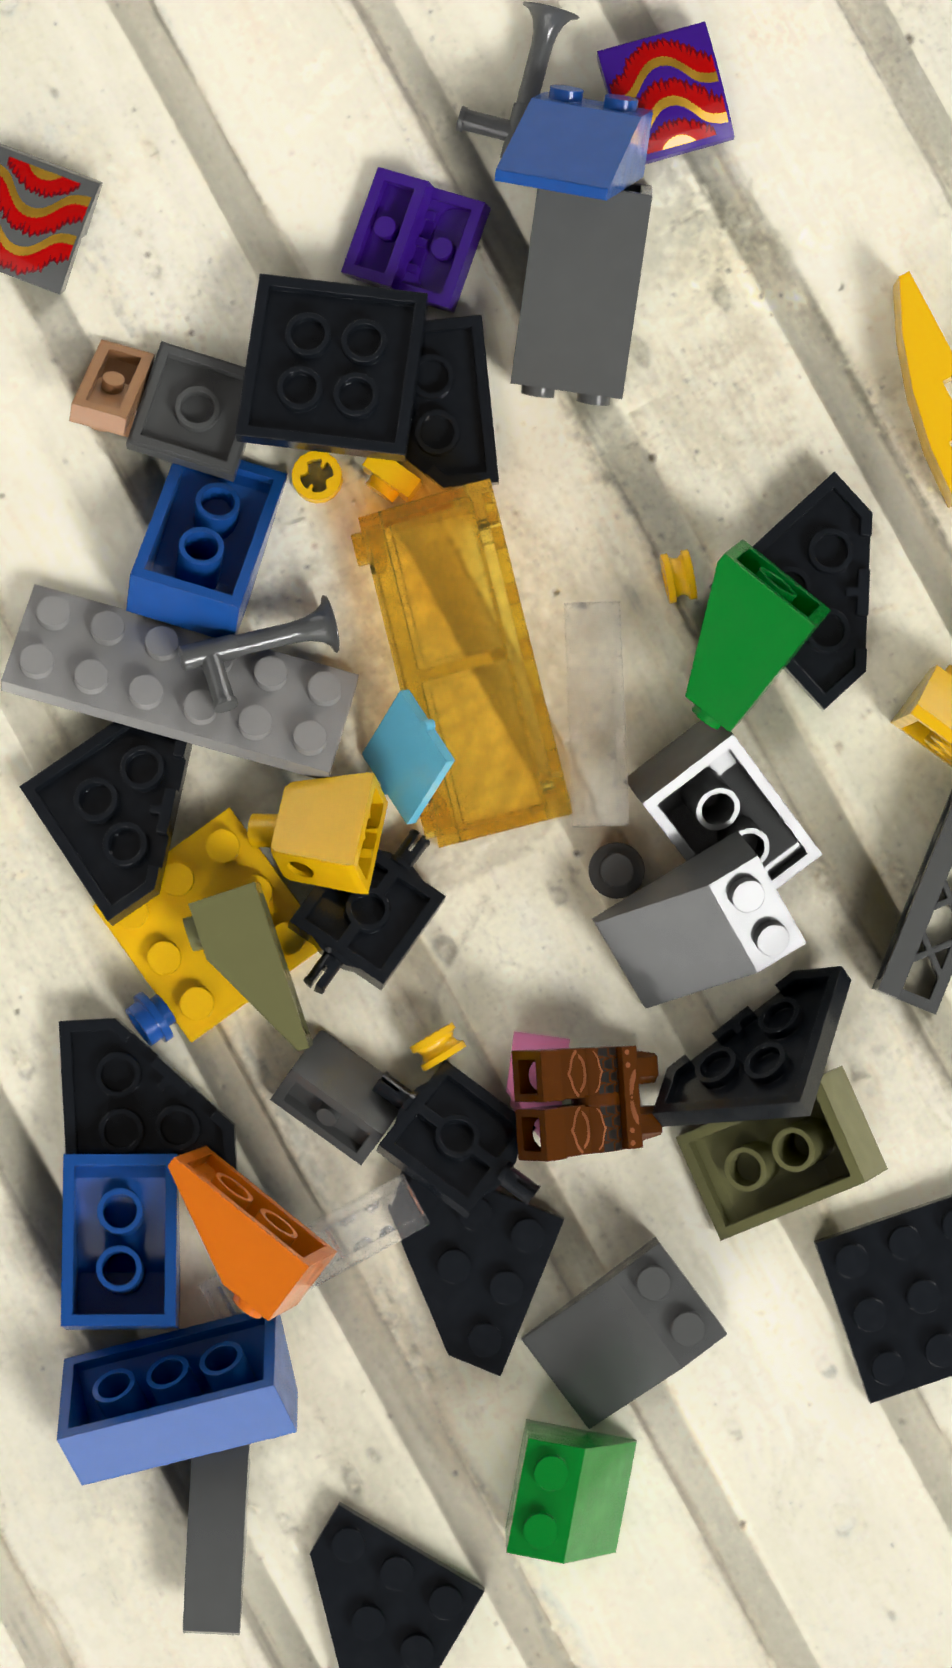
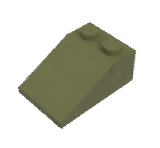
(246, 950)
(782, 1164)

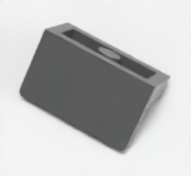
(334, 1097)

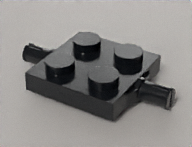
(370, 930)
(454, 1139)

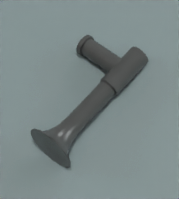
(546, 27)
(211, 653)

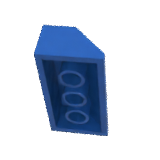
(176, 1397)

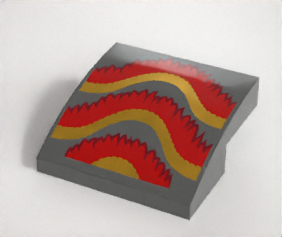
(42, 218)

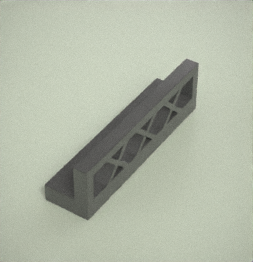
(915, 920)

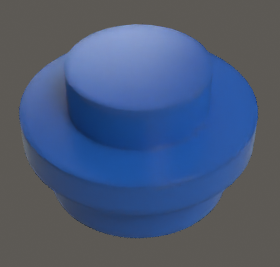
(151, 1018)

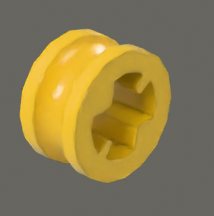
(301, 470)
(678, 576)
(438, 1046)

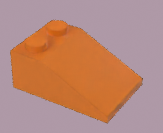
(250, 1238)

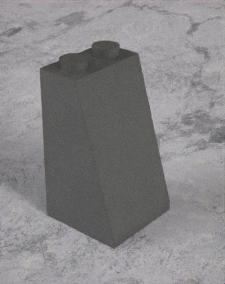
(581, 294)

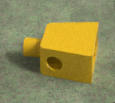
(325, 831)

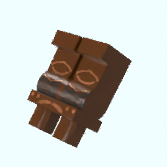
(603, 1098)

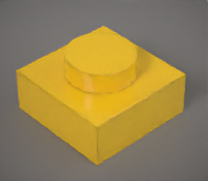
(391, 479)

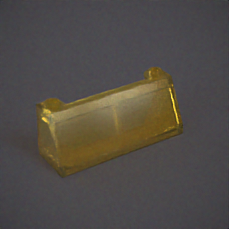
(466, 660)

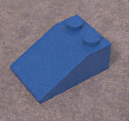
(578, 144)
(205, 548)
(120, 1243)

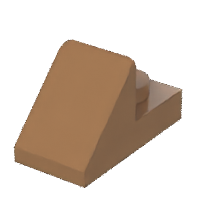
(112, 388)

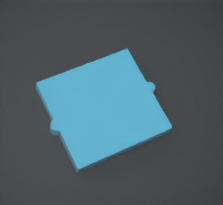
(408, 756)

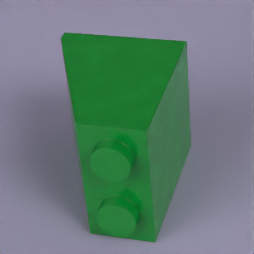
(748, 635)
(568, 1493)

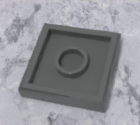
(190, 412)

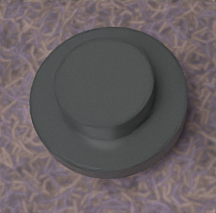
(616, 870)

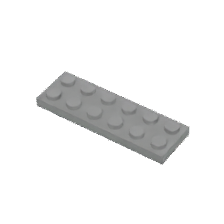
(132, 674)

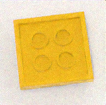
(155, 937)

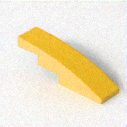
(925, 370)

